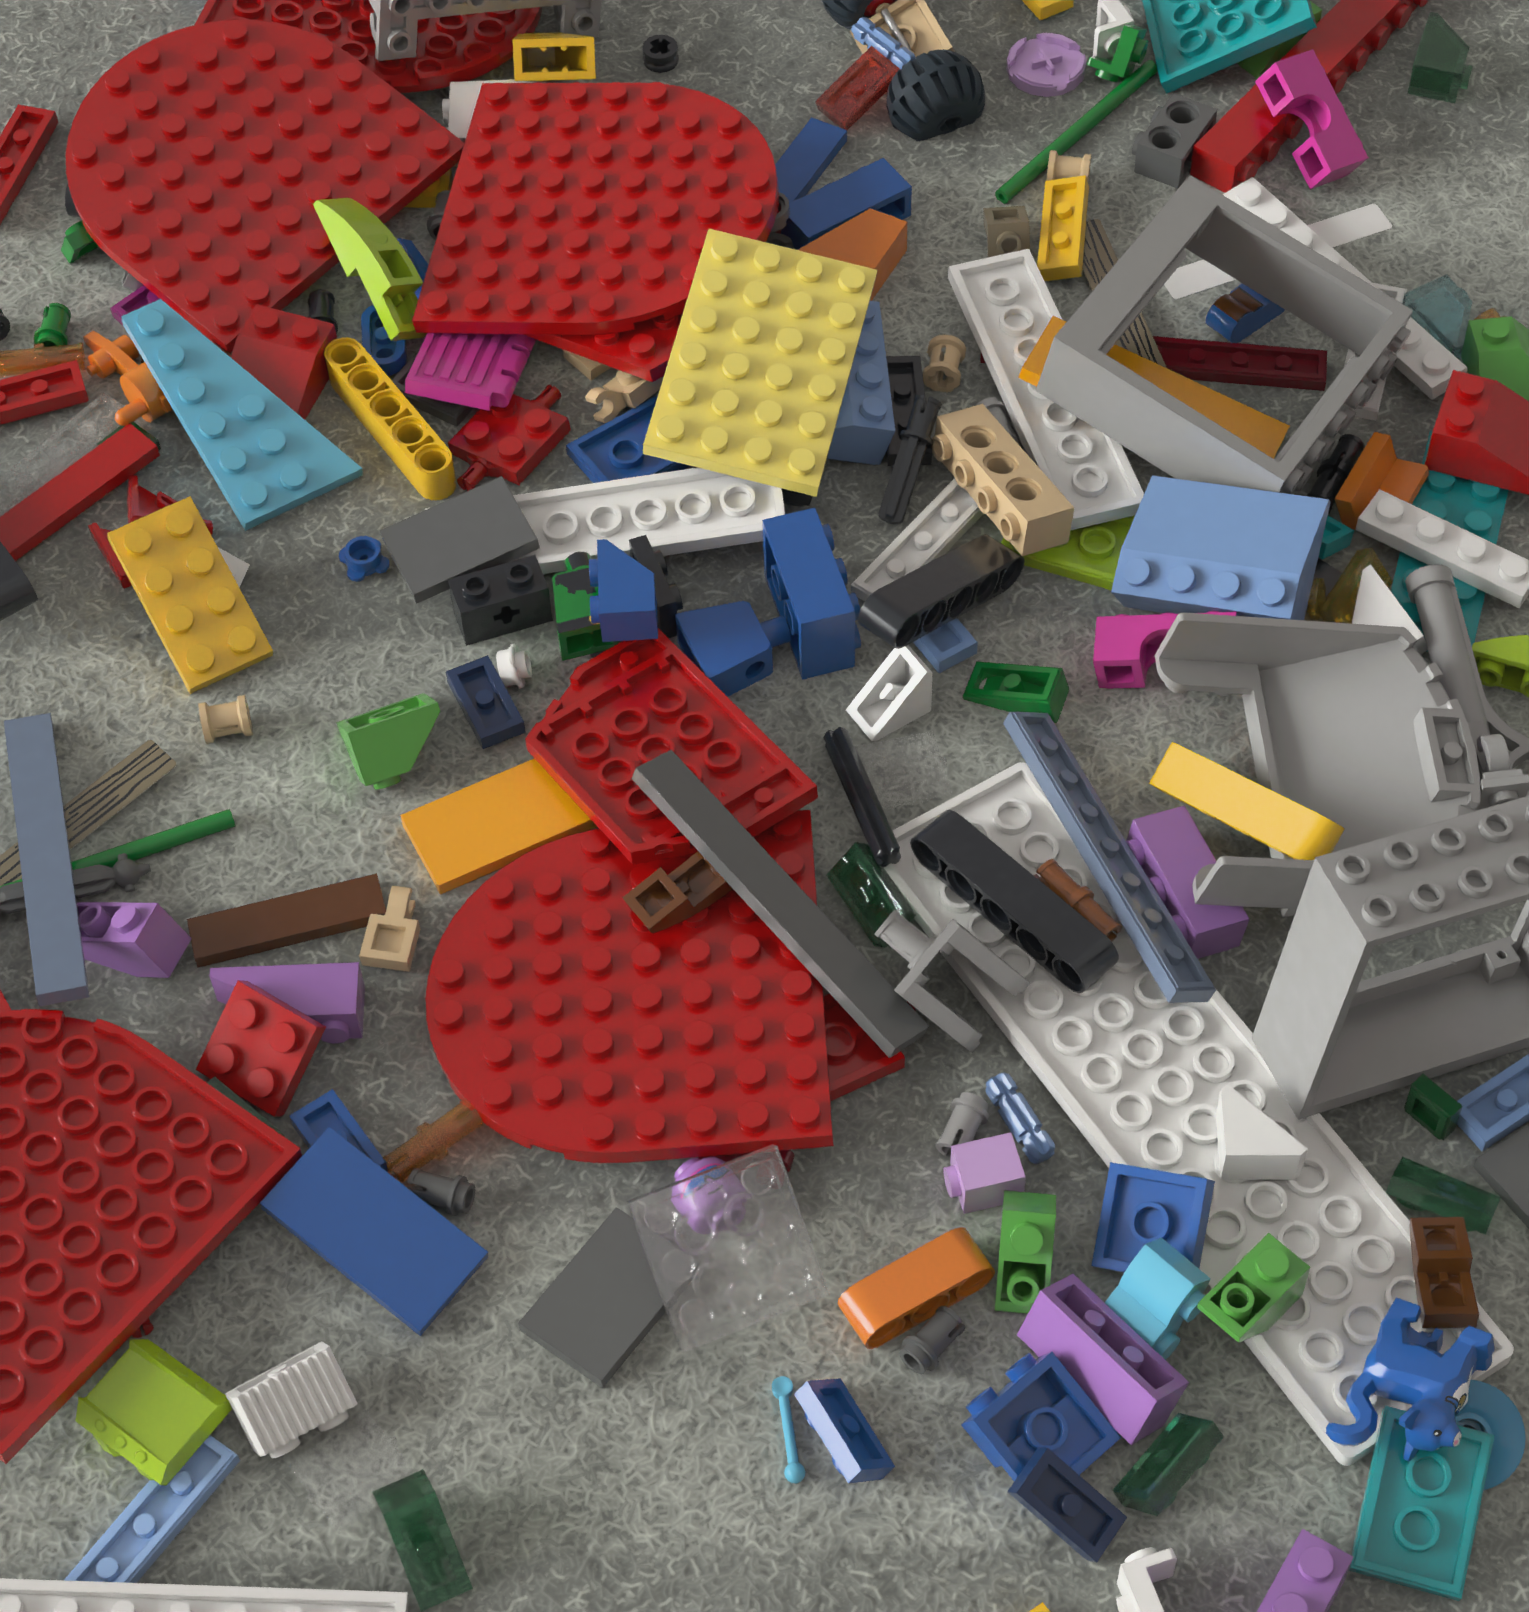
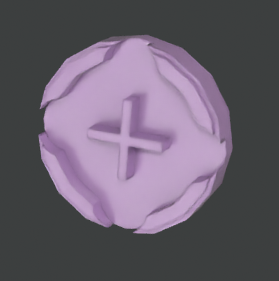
(1046, 65)

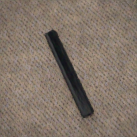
(862, 797)

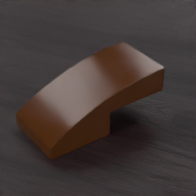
(672, 898)
(1442, 1272)

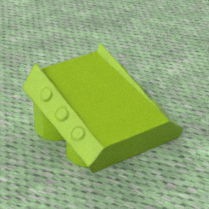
(152, 1411)

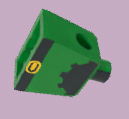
(572, 609)

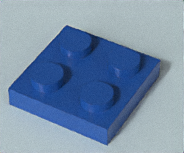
(1150, 1206)

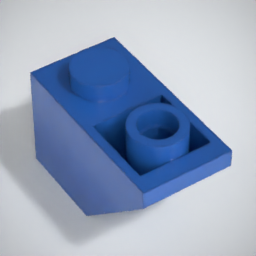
(625, 595)

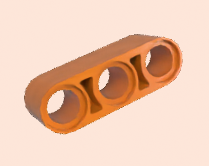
(915, 1287)

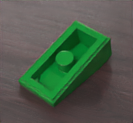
(1018, 688)

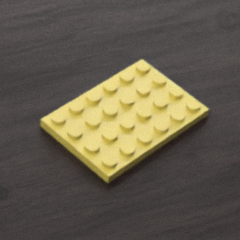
(760, 362)

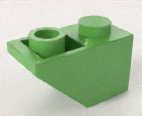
(1024, 1249)
(1256, 1290)

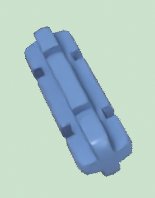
(867, 34)
(1020, 1118)

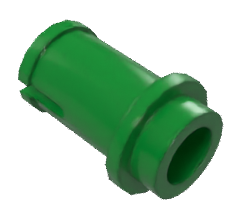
(53, 325)

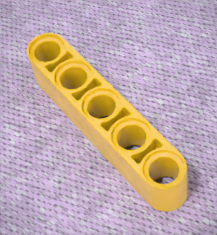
(390, 418)
(1245, 805)

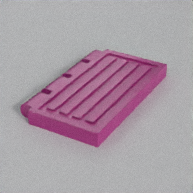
(469, 368)

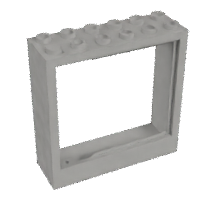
(1267, 261)
(1354, 1039)

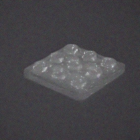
(728, 1248)

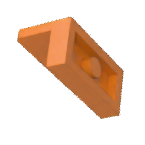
(1377, 470)

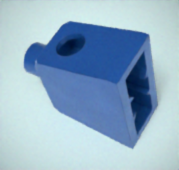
(730, 643)

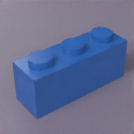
(871, 186)

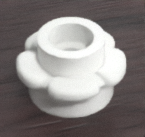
(513, 666)

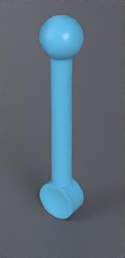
(782, 1389)

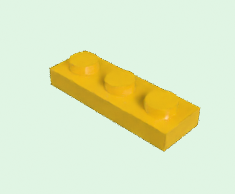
(1063, 228)

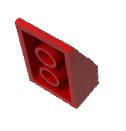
(286, 355)
(1482, 433)

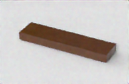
(285, 920)

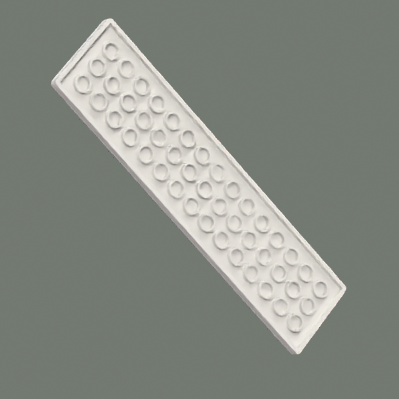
(1146, 1095)

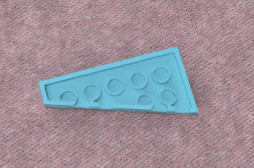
(244, 433)

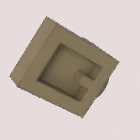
(1006, 229)

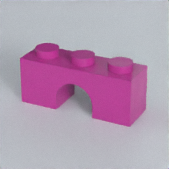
(1303, 89)
(1128, 646)

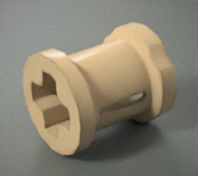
(1067, 166)
(944, 364)
(225, 719)

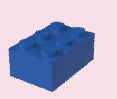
(811, 592)

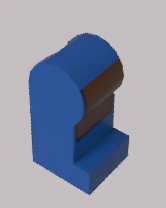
(1241, 313)

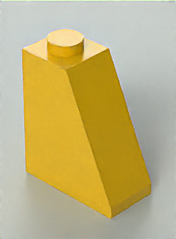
(553, 57)

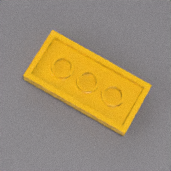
(190, 594)

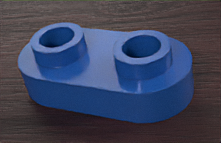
(388, 354)

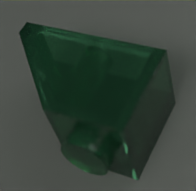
(1440, 63)
(422, 1539)

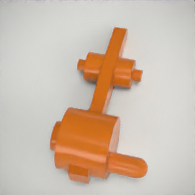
(136, 380)

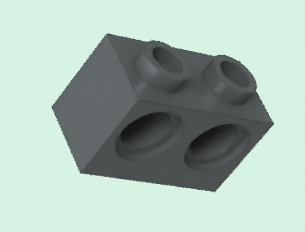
(1167, 145)

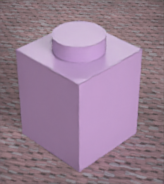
(983, 1171)

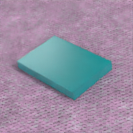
(1422, 1511)

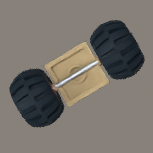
(935, 89)

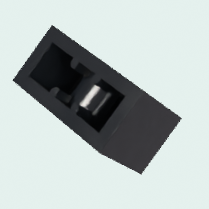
(500, 600)

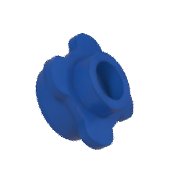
(363, 548)

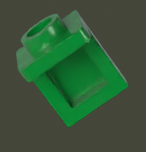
(1129, 51)

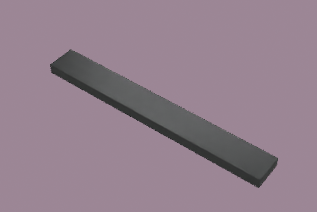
(780, 903)

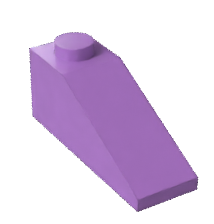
(324, 992)

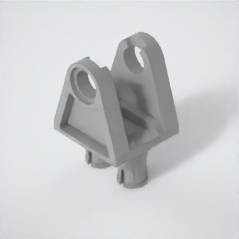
(921, 950)

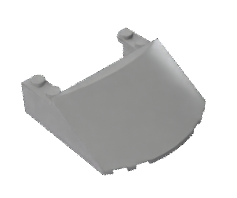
(1333, 722)

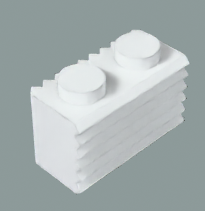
(292, 1400)

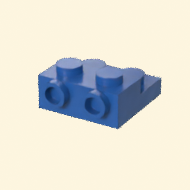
(1038, 1410)

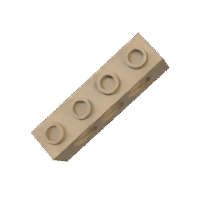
(1002, 480)

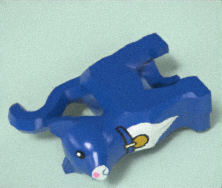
(1412, 1371)

